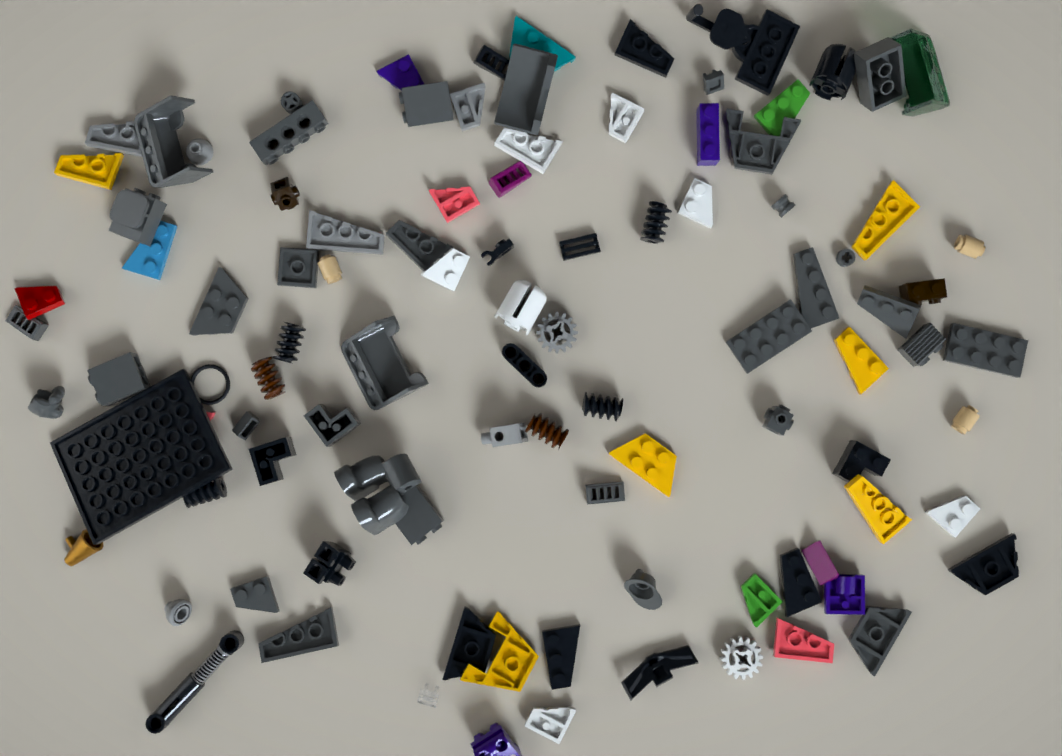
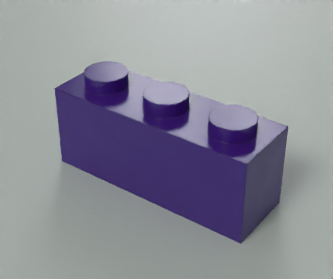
(708, 134)

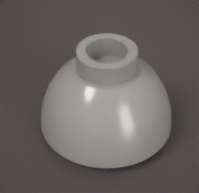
(199, 151)
(178, 611)

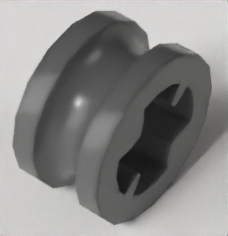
(849, 253)

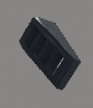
(491, 69)

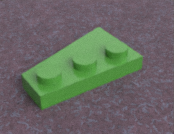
(784, 105)

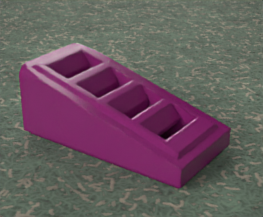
(494, 184)

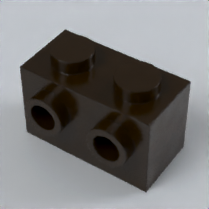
(924, 291)

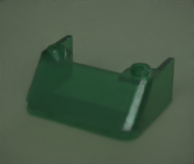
(921, 74)

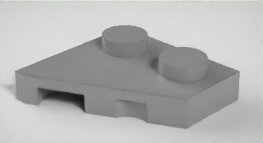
(469, 105)

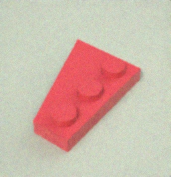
(799, 644)

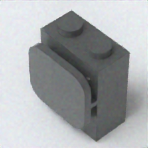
(136, 215)

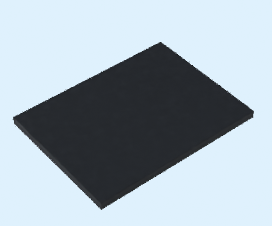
(140, 456)

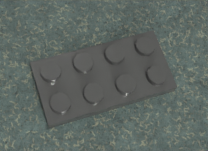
(768, 336)
(985, 350)

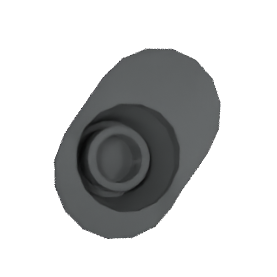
(643, 590)

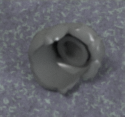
(48, 404)

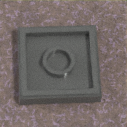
(298, 267)

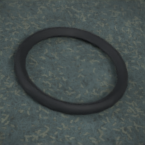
(226, 378)

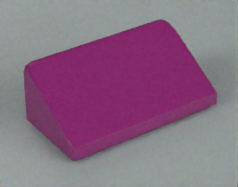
(820, 563)

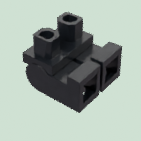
(328, 563)

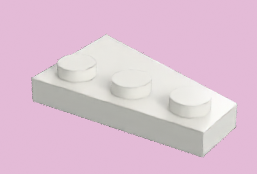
(529, 149)

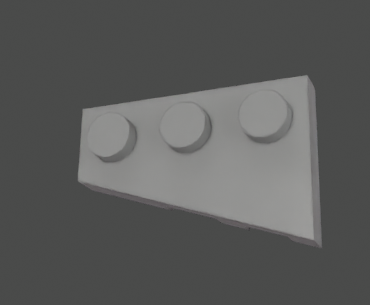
(115, 138)

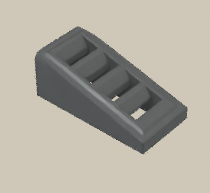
(38, 331)
(589, 497)

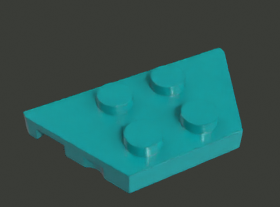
(530, 37)

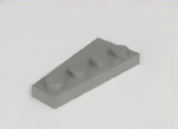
(337, 235)

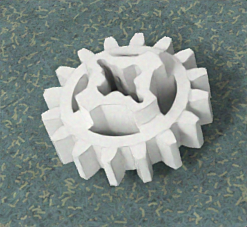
(736, 663)

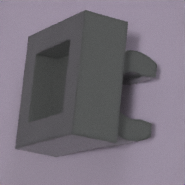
(713, 82)

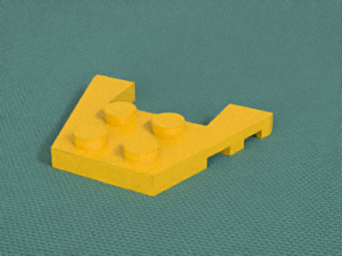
(511, 664)

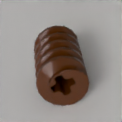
(267, 378)
(547, 430)

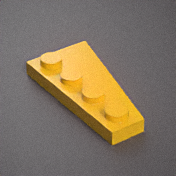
(885, 219)
(877, 510)

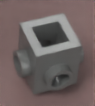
(772, 423)

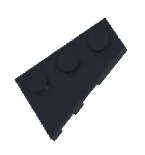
(642, 51)

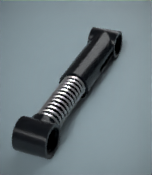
(193, 683)

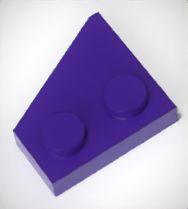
(401, 73)

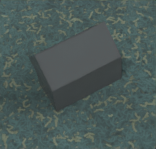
(243, 423)

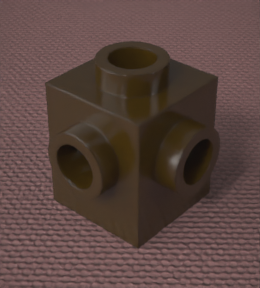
(284, 194)

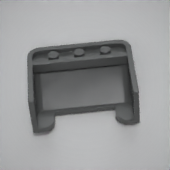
(380, 365)

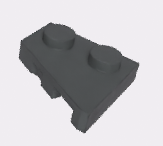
(256, 596)

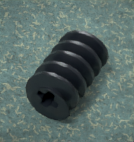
(655, 222)
(289, 343)
(602, 406)
(207, 493)

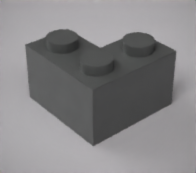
(331, 428)

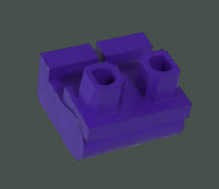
(494, 743)

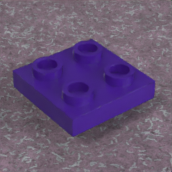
(845, 595)

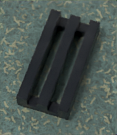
(579, 239)

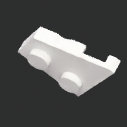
(698, 203)

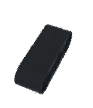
(519, 357)

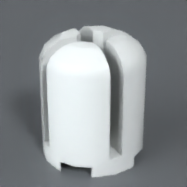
(513, 302)

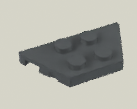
(220, 307)
(877, 634)

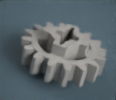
(565, 336)

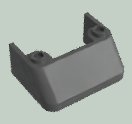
(160, 144)

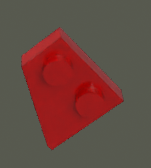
(39, 299)

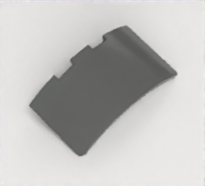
(526, 89)

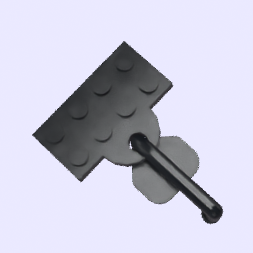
(764, 45)

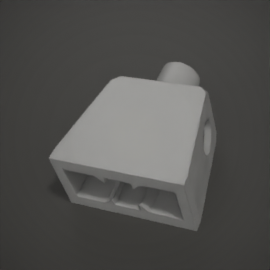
(512, 435)

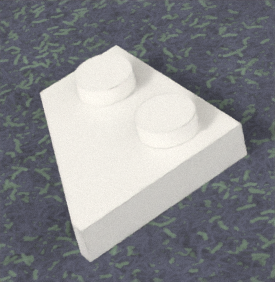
(623, 117)
(448, 269)
(954, 515)
(550, 721)

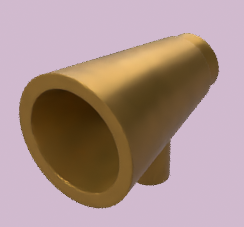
(81, 548)

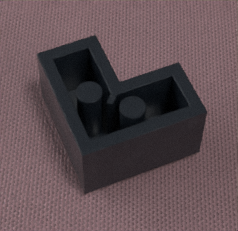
(267, 458)
(859, 458)

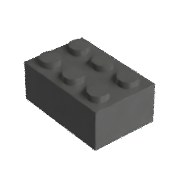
(880, 74)

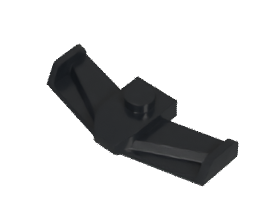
(657, 669)

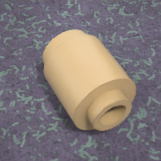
(969, 246)
(330, 269)
(965, 419)

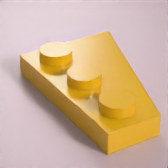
(93, 170)
(861, 361)

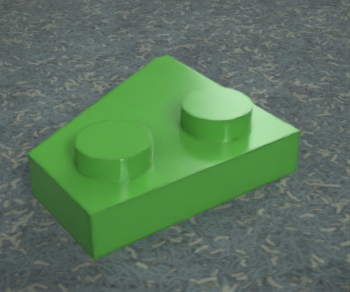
(759, 599)

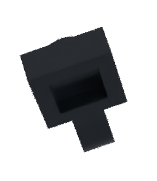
(501, 249)

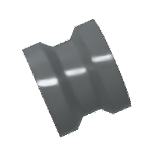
(289, 99)
(783, 205)

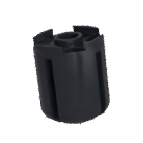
(825, 82)

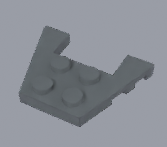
(758, 151)

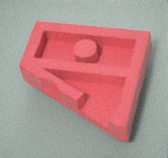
(454, 201)

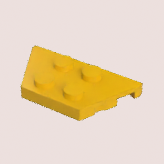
(649, 461)

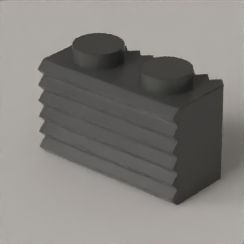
(921, 345)

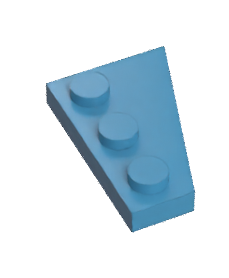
(152, 259)

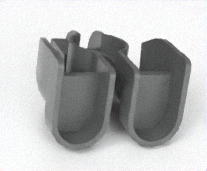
(365, 477)

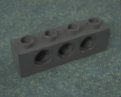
(278, 133)

